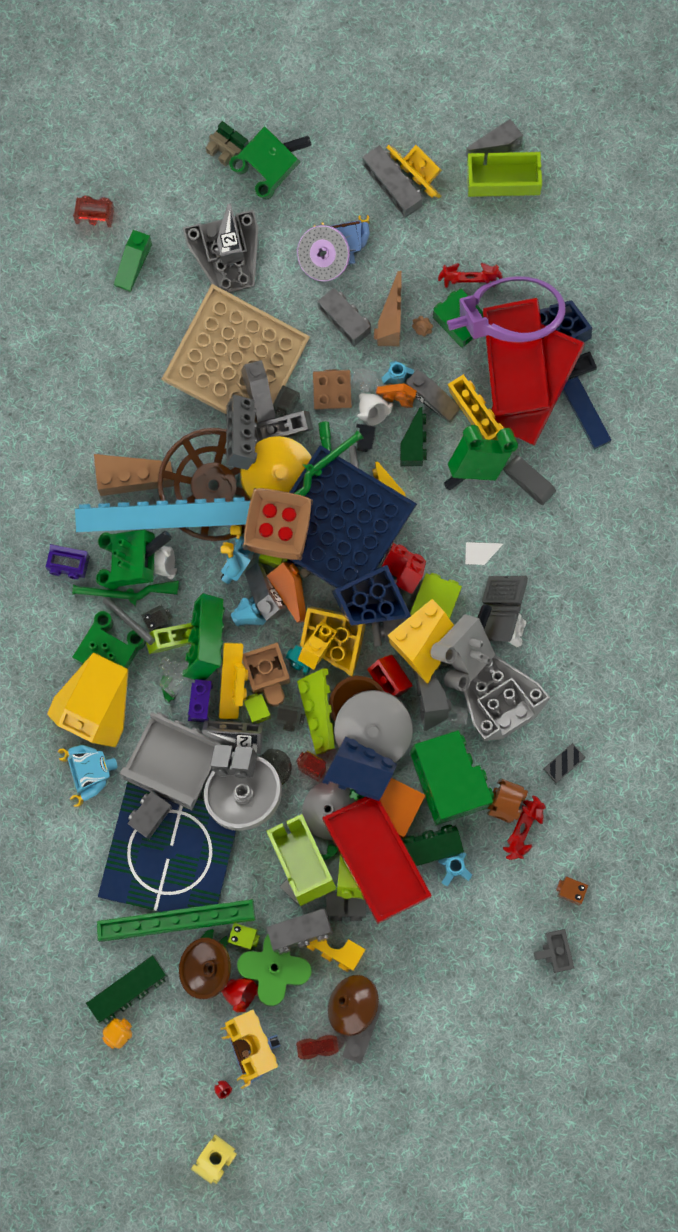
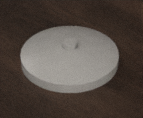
(376, 722)
(244, 802)

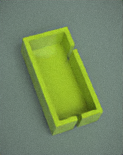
(504, 174)
(301, 860)

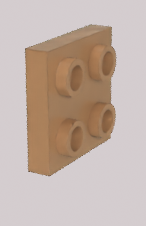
(332, 389)

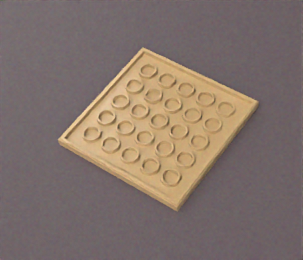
(226, 338)

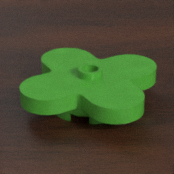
(273, 983)

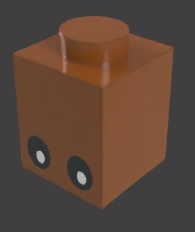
(571, 890)

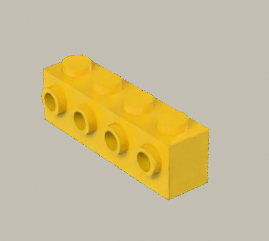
(474, 408)

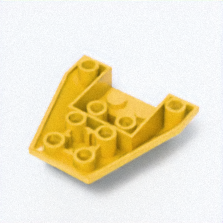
(93, 702)

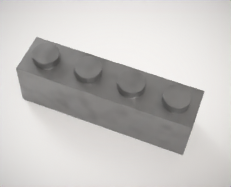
(392, 181)

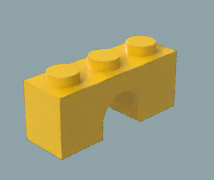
(346, 956)
(261, 1057)

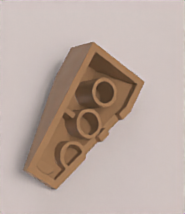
(389, 322)

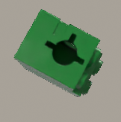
(448, 778)

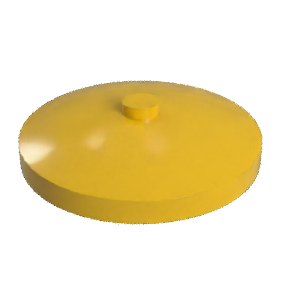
(276, 465)

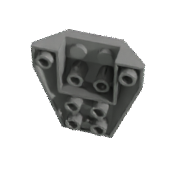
(202, 244)
(503, 700)

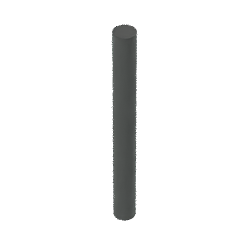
(128, 620)

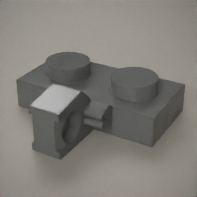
(556, 951)

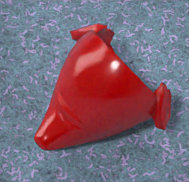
(240, 993)

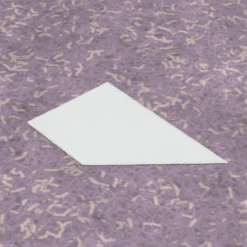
(480, 552)

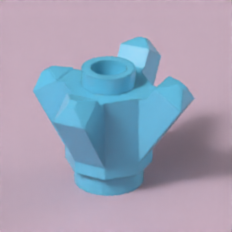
(397, 373)
(247, 613)
(454, 867)

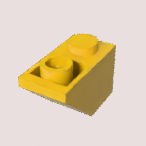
(317, 645)

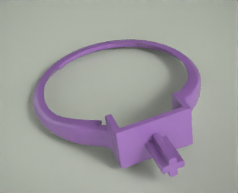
(480, 327)

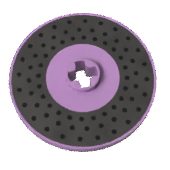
(312, 244)

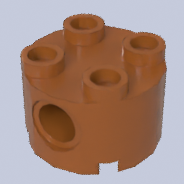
(507, 801)

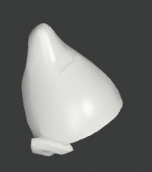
(373, 409)
(165, 562)

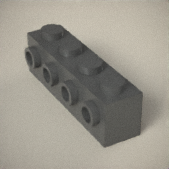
(240, 432)

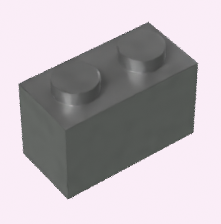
(149, 814)

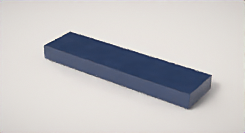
(586, 413)

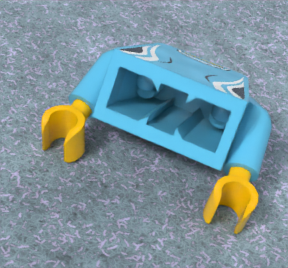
(237, 557)
(88, 770)

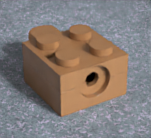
(267, 673)

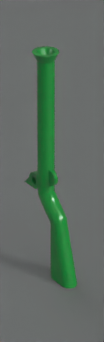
(316, 469)
(166, 588)

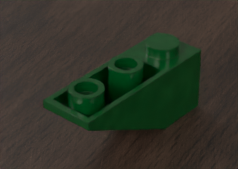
(412, 443)

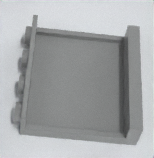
(171, 760)

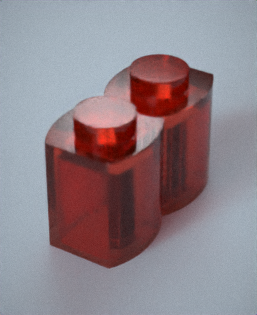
(312, 765)
(323, 1046)

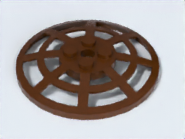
(202, 476)

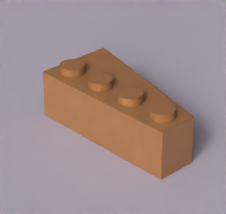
(128, 474)

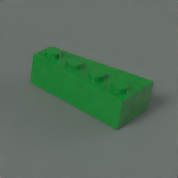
(205, 637)

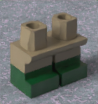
(227, 142)

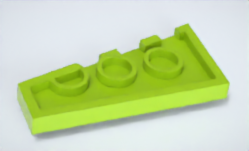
(315, 703)

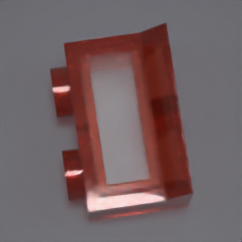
(94, 210)

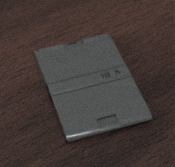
(505, 598)

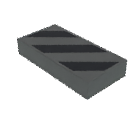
(564, 763)

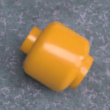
(117, 1033)

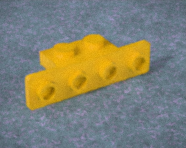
(420, 166)
(232, 681)

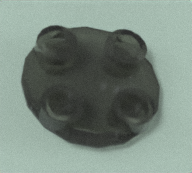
(280, 762)

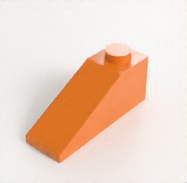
(289, 587)

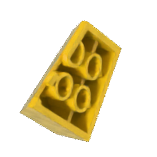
(417, 636)
(346, 645)

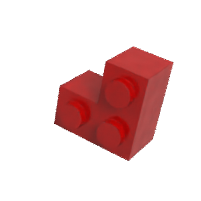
(405, 566)

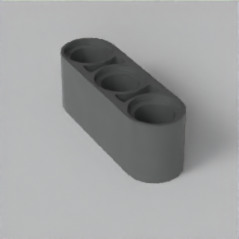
(529, 480)

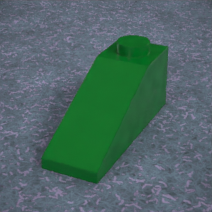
(132, 259)

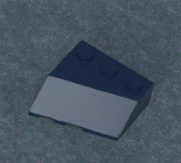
(573, 324)
(371, 598)
(360, 769)

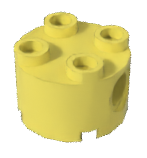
(218, 1148)

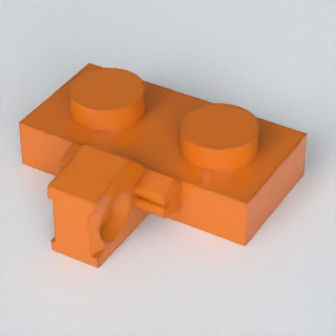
(398, 392)

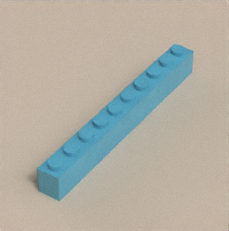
(161, 515)

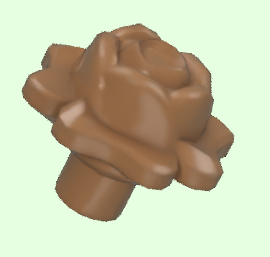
(422, 326)

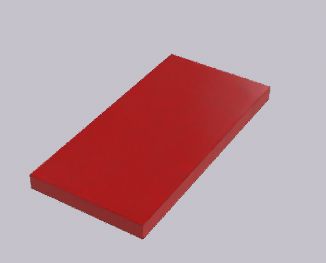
(560, 358)
(517, 368)
(376, 858)

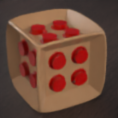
(277, 523)

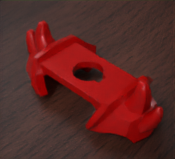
(451, 274)
(530, 812)

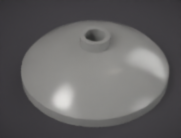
(316, 803)

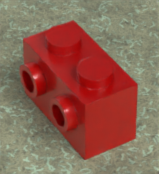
(390, 676)

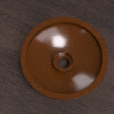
(349, 687)
(197, 965)
(353, 1005)

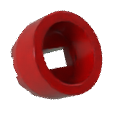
(223, 1089)

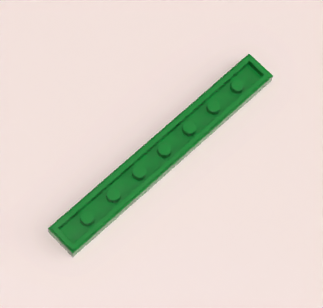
(176, 920)

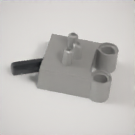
(466, 649)

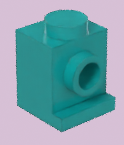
(292, 656)

